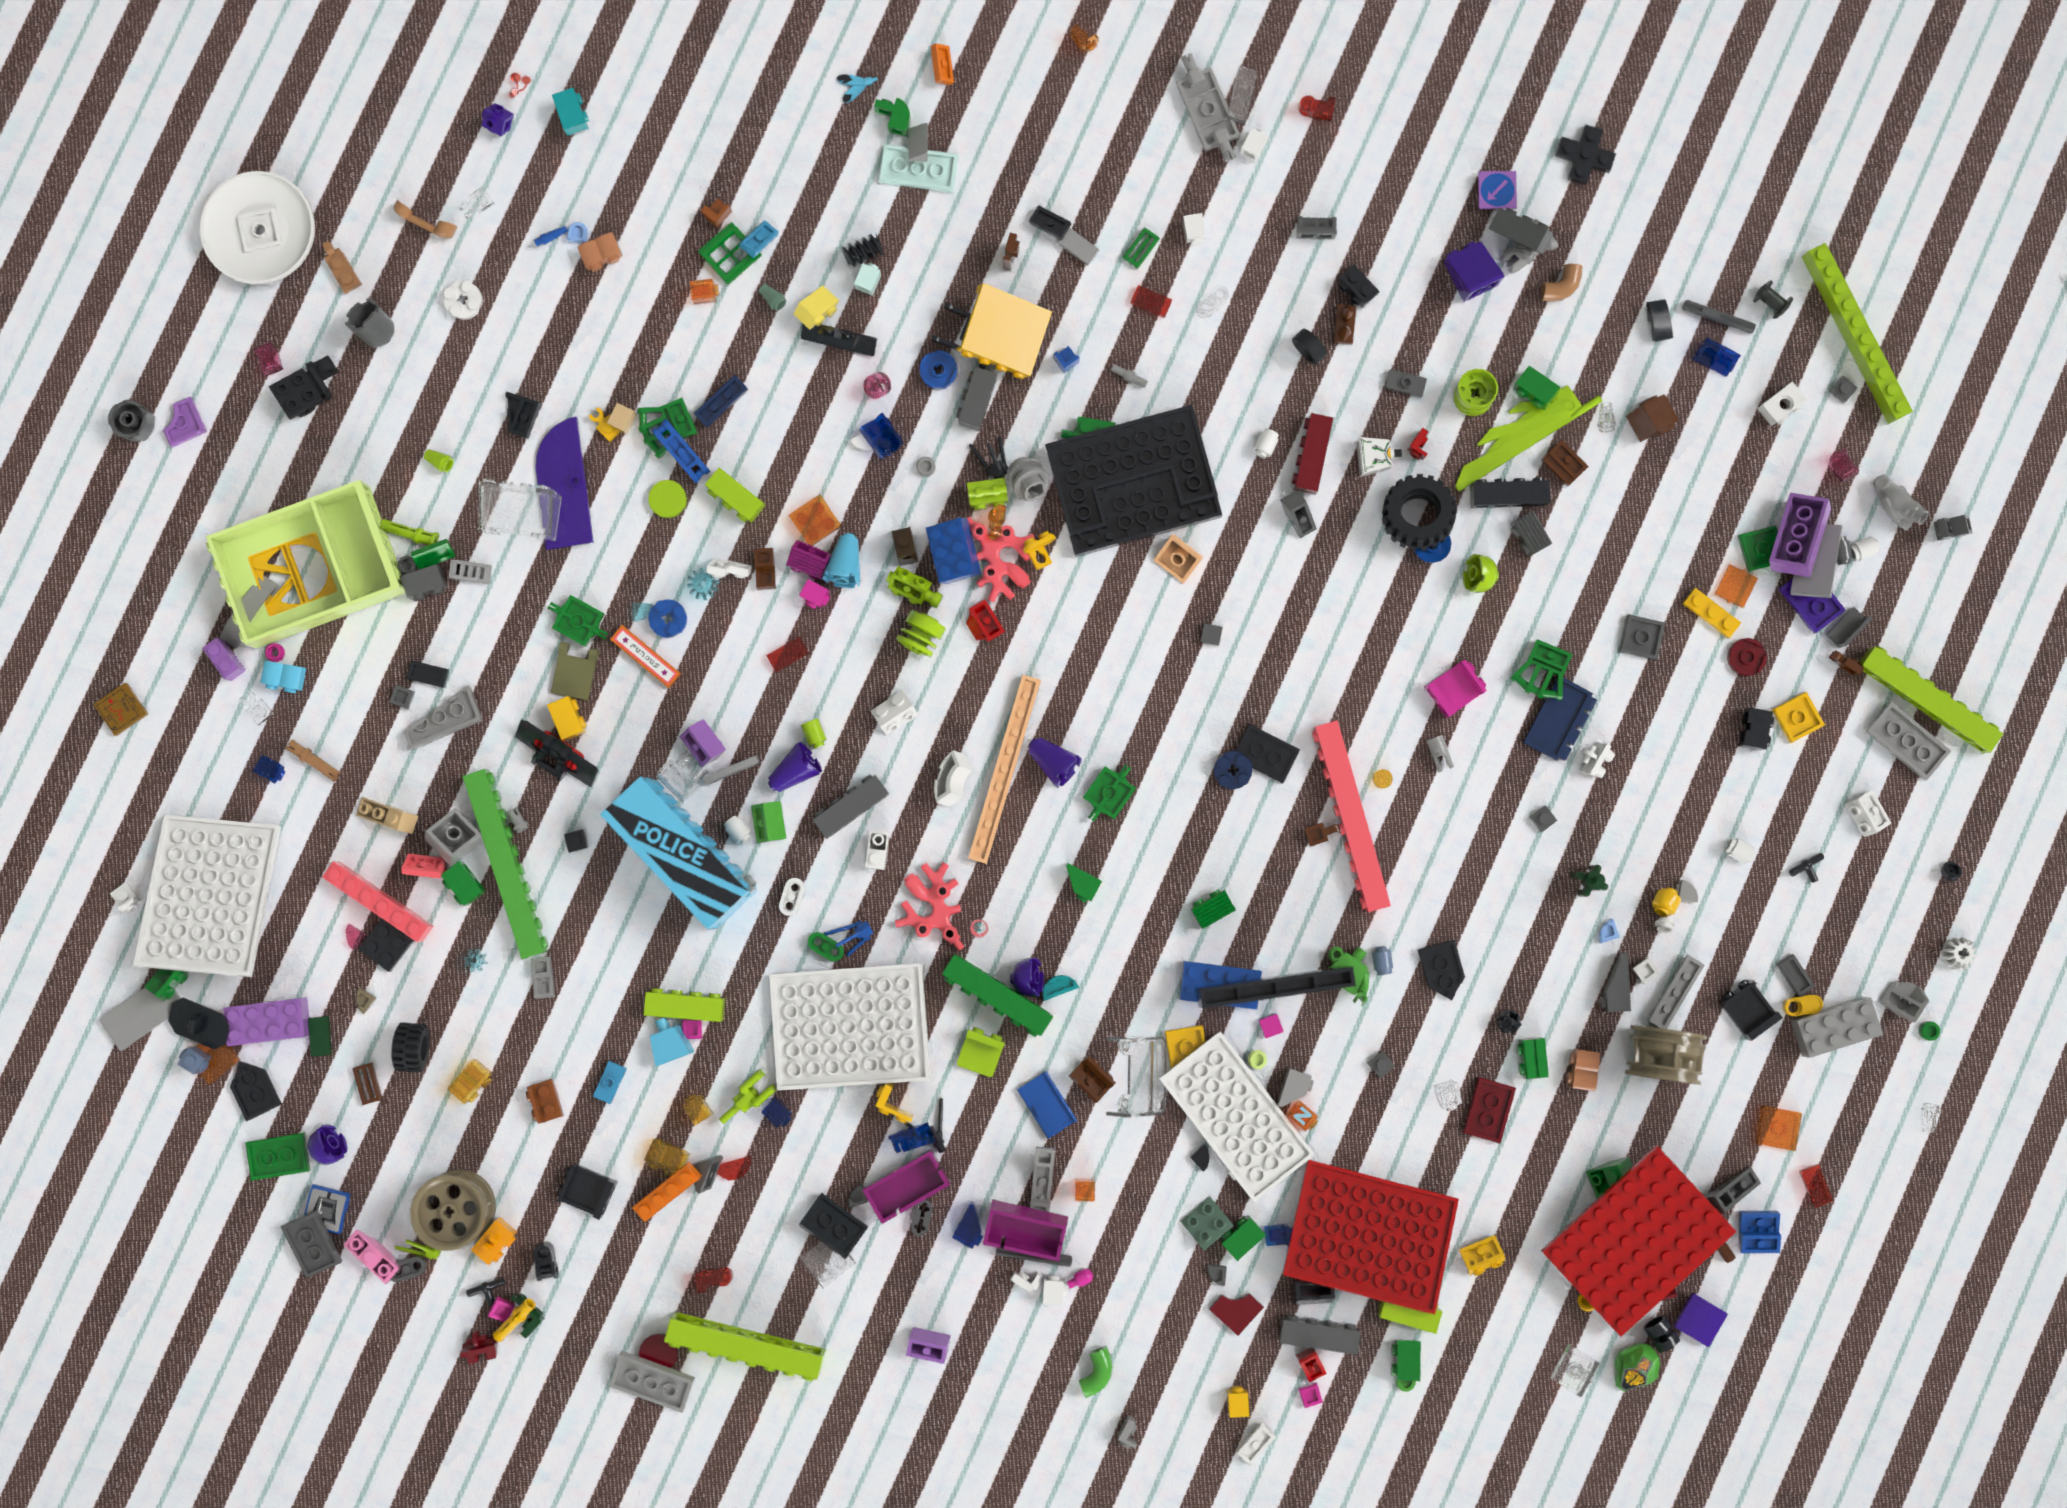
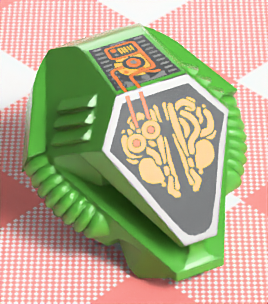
(1636, 1366)

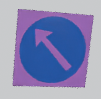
(1497, 189)

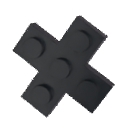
(1585, 154)

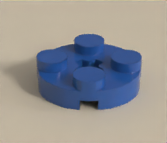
(933, 360)
(660, 610)

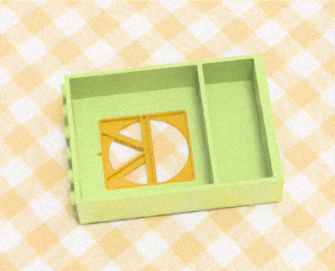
(342, 529)

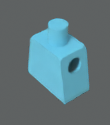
(669, 1043)

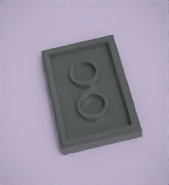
(311, 1243)

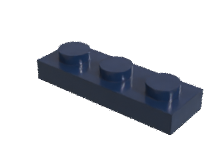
(721, 401)

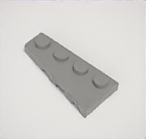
(449, 718)

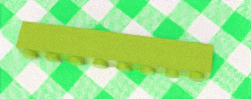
(1930, 700)

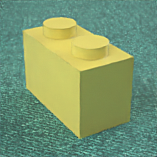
(816, 307)

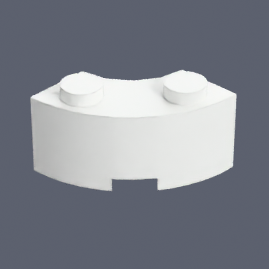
(951, 778)

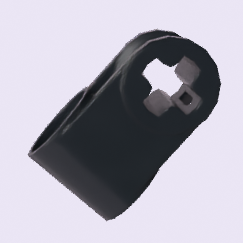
(545, 1265)

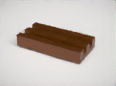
(370, 1066)

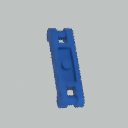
(680, 450)

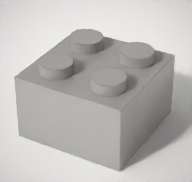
(453, 837)

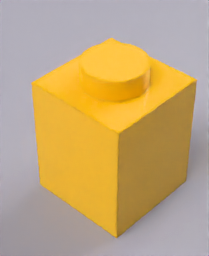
(1238, 1402)

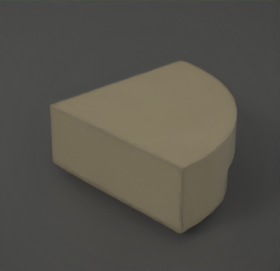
(364, 999)

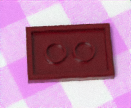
(1489, 1110)

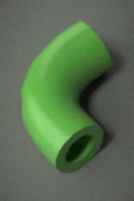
(1101, 1372)

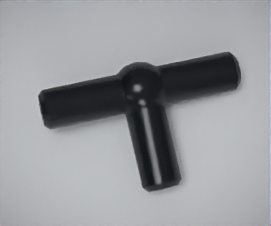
(1807, 866)
(486, 1288)

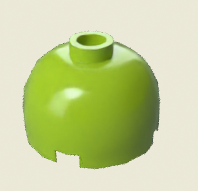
(1480, 573)

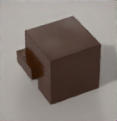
(1652, 418)

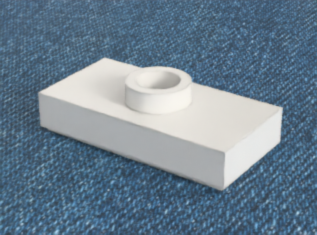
(1255, 1444)

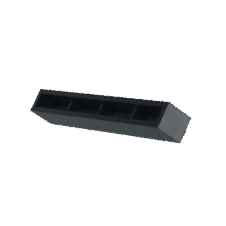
(1275, 987)

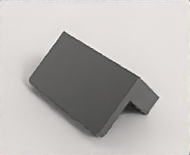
(1848, 627)

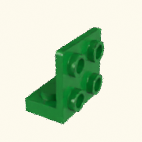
(165, 982)

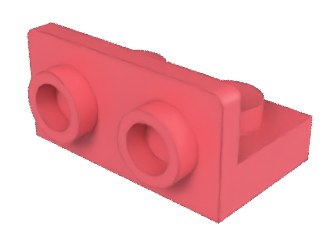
(424, 866)

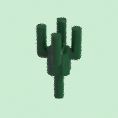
(1590, 880)

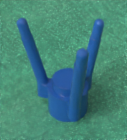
(862, 931)

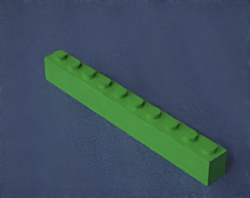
(505, 863)

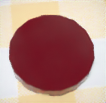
(1746, 657)
(658, 1351)

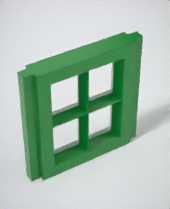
(717, 241)

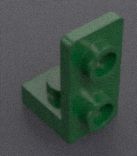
(530, 1325)

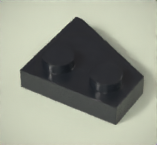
(521, 414)

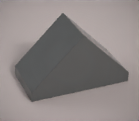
(708, 1169)

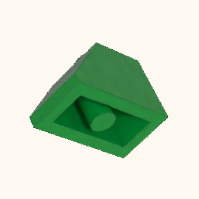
(1083, 883)

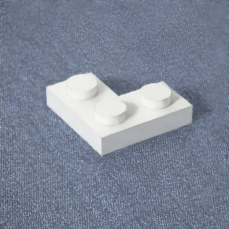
(720, 568)

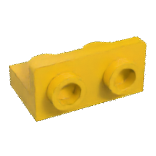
(1482, 1255)

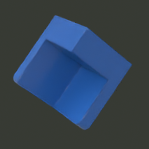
(1066, 359)

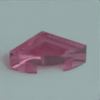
(354, 936)

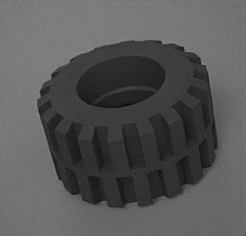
(410, 1047)

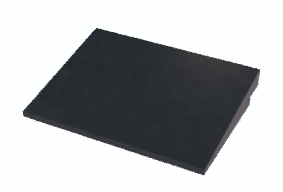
(1133, 480)

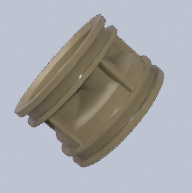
(1666, 1054)
(473, 1189)

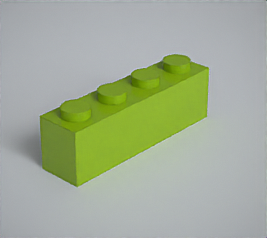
(684, 1006)

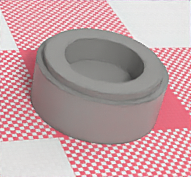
(926, 466)

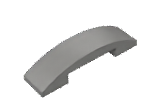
(252, 603)
(1042, 1178)

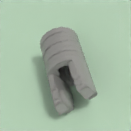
(1438, 748)

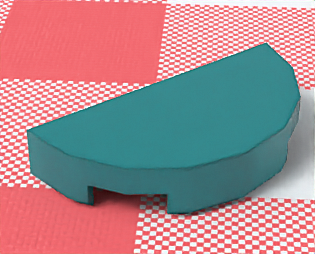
(1058, 985)

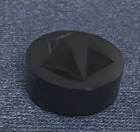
(1951, 871)

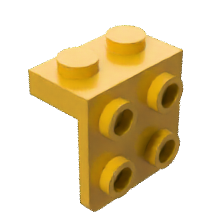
(886, 1108)

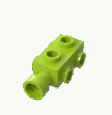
(913, 587)

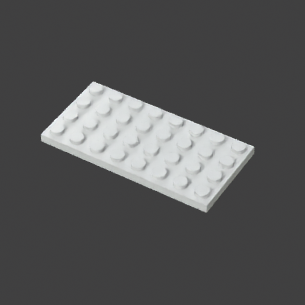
(1236, 1116)

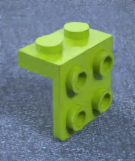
(980, 1052)

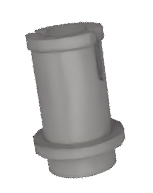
(517, 820)

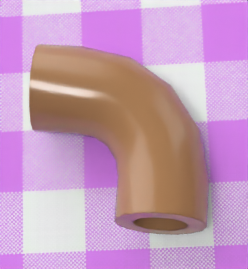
(1565, 287)

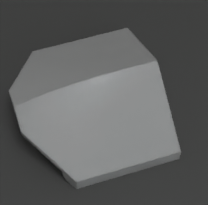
(1905, 1000)

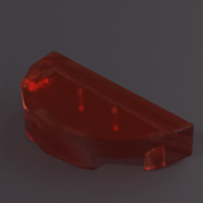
(735, 1169)

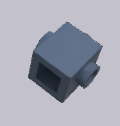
(194, 1060)

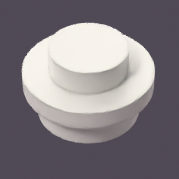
(1664, 924)

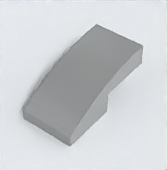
(542, 977)

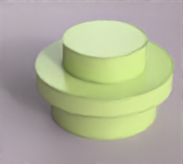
(1257, 1059)

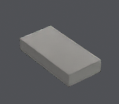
(1078, 246)

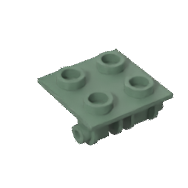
(1207, 1223)

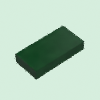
(320, 1036)

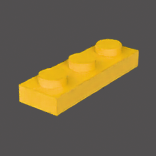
(1711, 613)

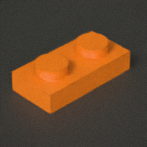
(942, 64)

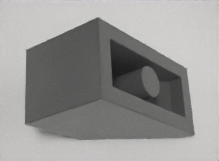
(1298, 513)

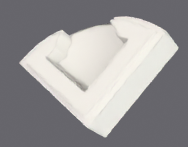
(861, 443)

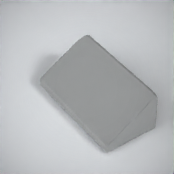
(918, 143)

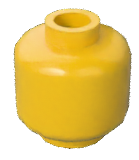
(1666, 902)

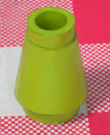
(439, 460)

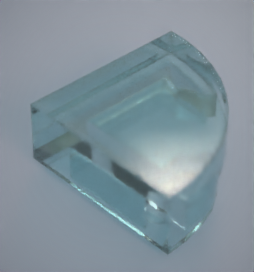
(640, 611)

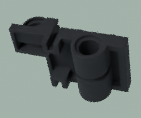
(304, 390)

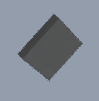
(1641, 637)

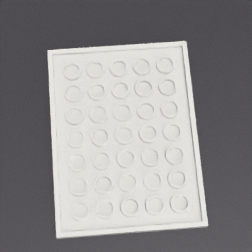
(207, 896)
(849, 1026)

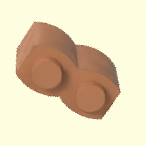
(600, 251)
(1584, 1070)

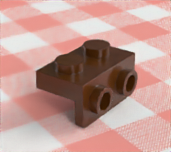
(1092, 1078)

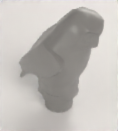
(1899, 503)

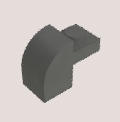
(1953, 527)

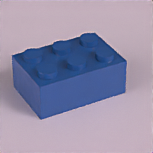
(953, 550)

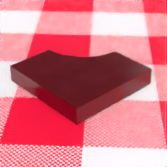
(1236, 1312)

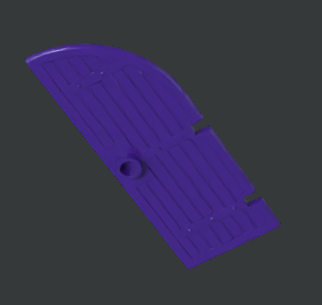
(562, 468)

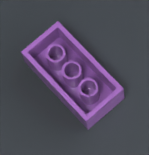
(1800, 534)
(267, 1021)

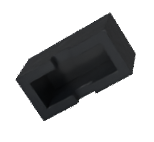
(1757, 729)
(1311, 1293)

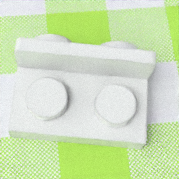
(1868, 813)

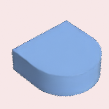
(577, 233)

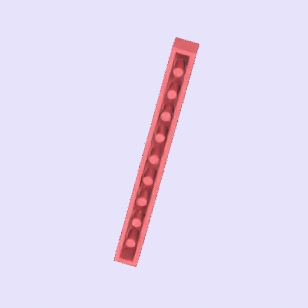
(1351, 816)

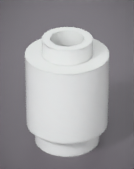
(1266, 443)
(1865, 548)
(738, 830)
(1740, 850)

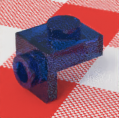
(269, 769)

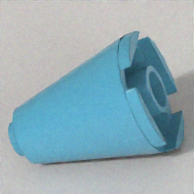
(844, 563)

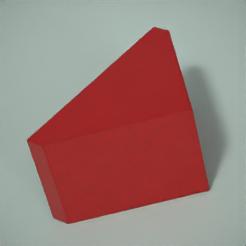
(1311, 1364)

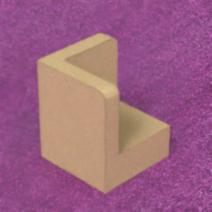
(622, 418)

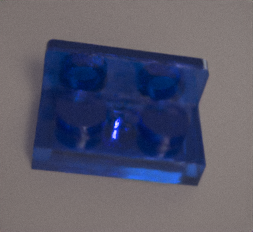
(881, 436)

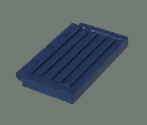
(1557, 721)

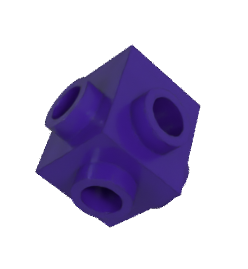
(497, 119)

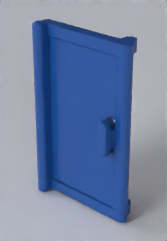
(1049, 1105)

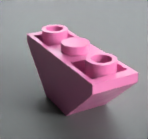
(372, 1255)

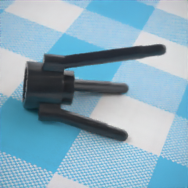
(997, 468)

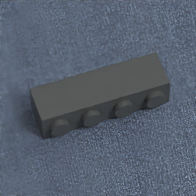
(851, 806)
(1319, 1335)

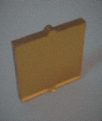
(1736, 586)

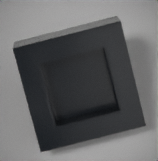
(576, 841)

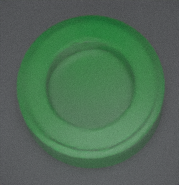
(1929, 1030)

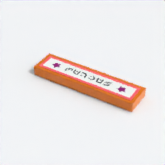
(645, 656)

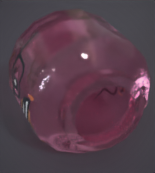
(877, 385)

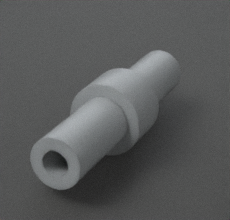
(1129, 375)

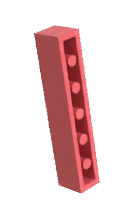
(377, 901)

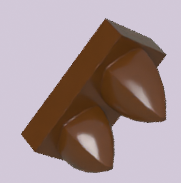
(1344, 324)

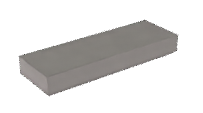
(731, 770)

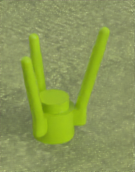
(428, 1251)

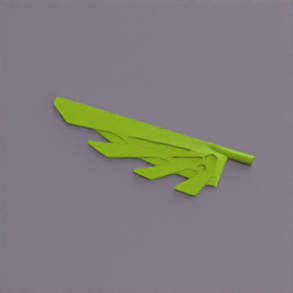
(1523, 433)

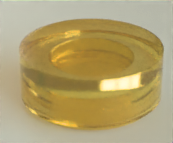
(1382, 778)

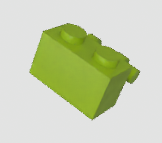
(987, 493)

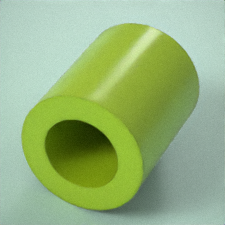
(814, 733)

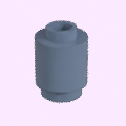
(1382, 960)

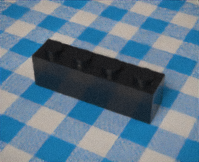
(1510, 493)

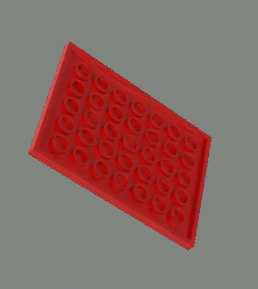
(1370, 1237)
(1638, 1240)

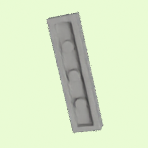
(1676, 992)

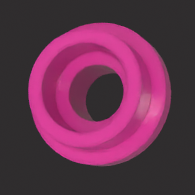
(269, 652)

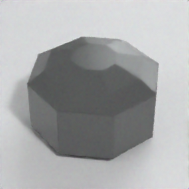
(406, 565)

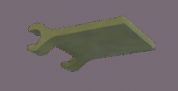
(574, 674)

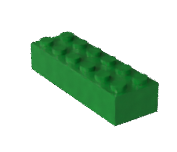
(997, 995)

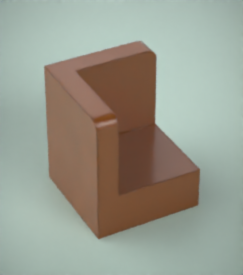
(716, 212)

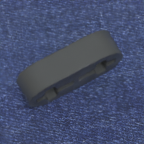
(926, 1218)

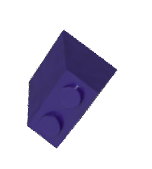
(1473, 270)

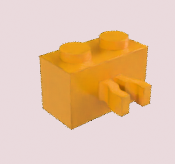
(494, 1240)

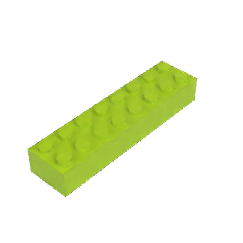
(745, 1345)

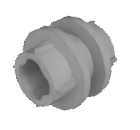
(1027, 478)

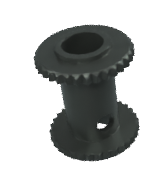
(1773, 299)

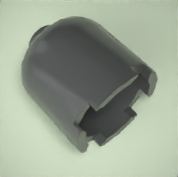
(370, 323)

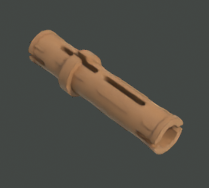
(307, 756)

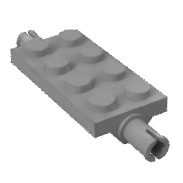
(1207, 108)

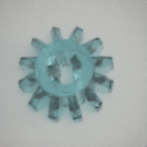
(696, 584)

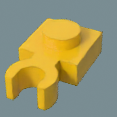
(603, 427)

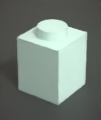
(867, 278)

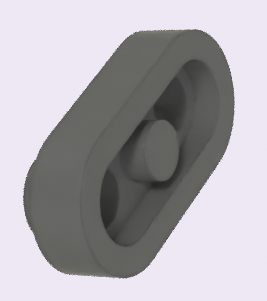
(408, 1268)

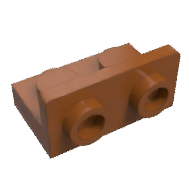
(544, 1101)

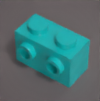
(570, 112)

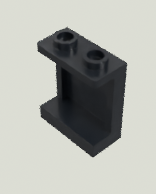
(1749, 1010)
(586, 1190)

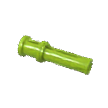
(417, 535)

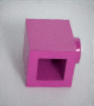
(815, 594)

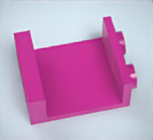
(1456, 688)

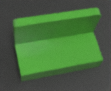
(768, 822)

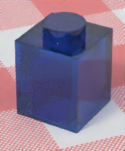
(777, 1113)

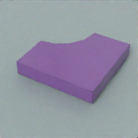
(185, 423)

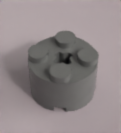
(141, 425)

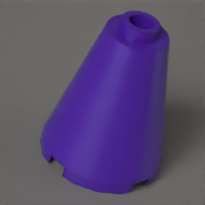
(1054, 760)
(794, 768)

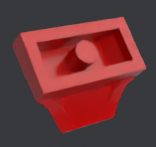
(983, 622)

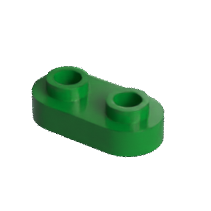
(825, 947)

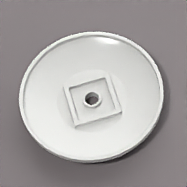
(236, 212)

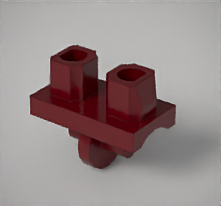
(477, 1345)

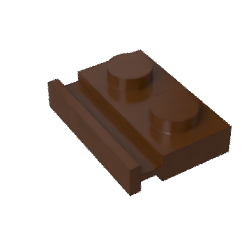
(1011, 251)
(1564, 463)

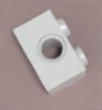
(1790, 396)

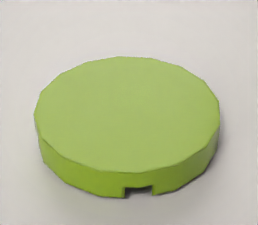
(667, 498)

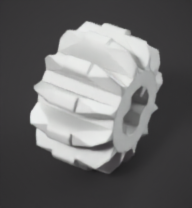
(1967, 953)

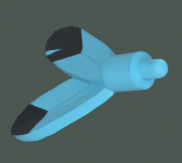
(858, 85)

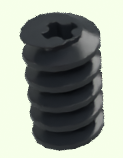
(862, 250)

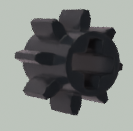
(1509, 1021)

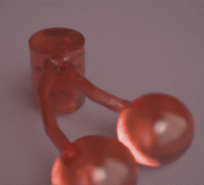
(516, 78)

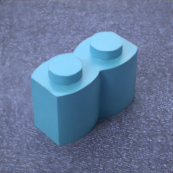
(283, 675)

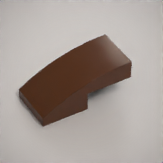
(765, 568)

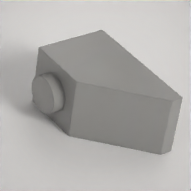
(1294, 1086)

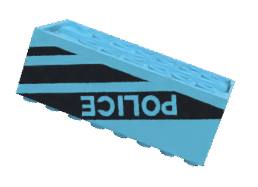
(679, 852)

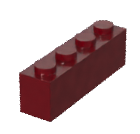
(1313, 453)

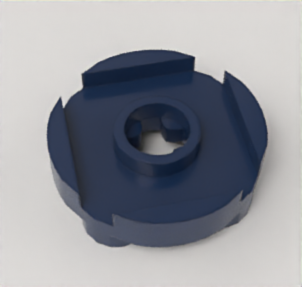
(1224, 763)

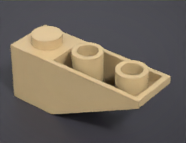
(387, 815)

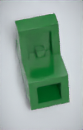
(898, 113)

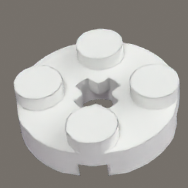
(457, 309)

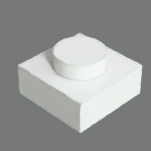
(1645, 970)

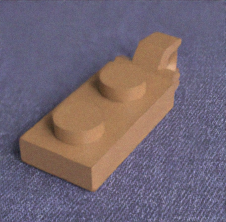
(341, 268)

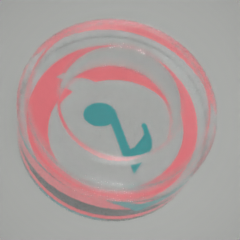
(979, 928)

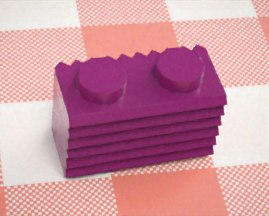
(808, 560)

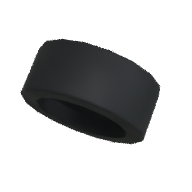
(1309, 346)

